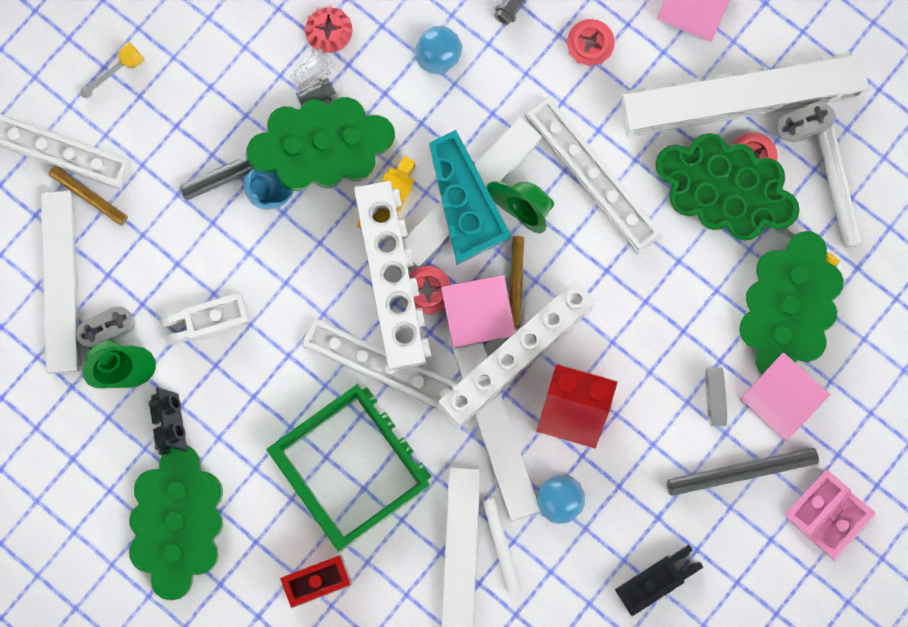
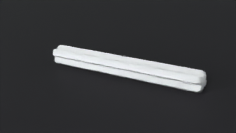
(838, 184)

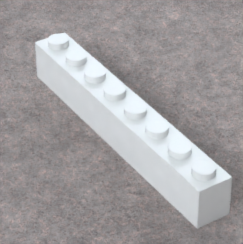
(744, 95)

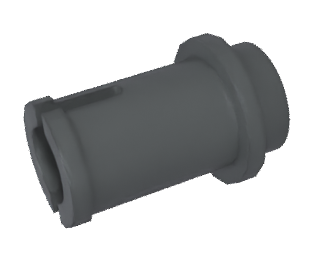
(507, 10)
(319, 91)

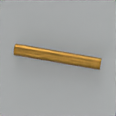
(88, 195)
(516, 278)

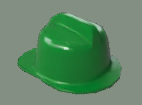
(524, 202)
(117, 365)

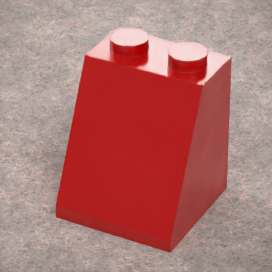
(576, 406)

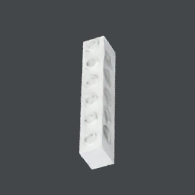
(369, 201)
(516, 354)

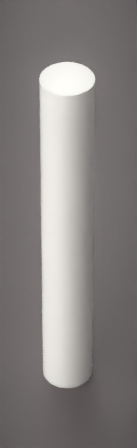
(501, 545)

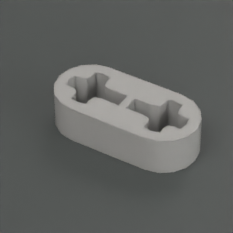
(803, 115)
(101, 321)
(716, 396)

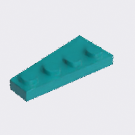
(467, 205)

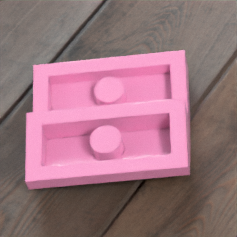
(694, 16)
(478, 311)
(785, 396)
(830, 515)

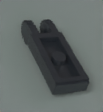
(655, 582)

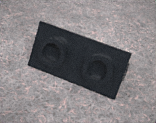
(166, 409)

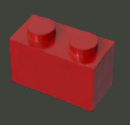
(316, 581)

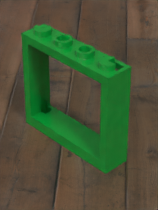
(385, 425)

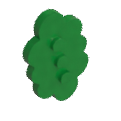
(320, 143)
(727, 186)
(792, 302)
(176, 523)

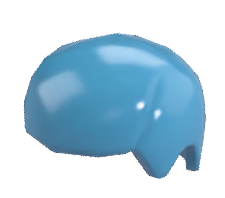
(438, 50)
(265, 190)
(561, 499)

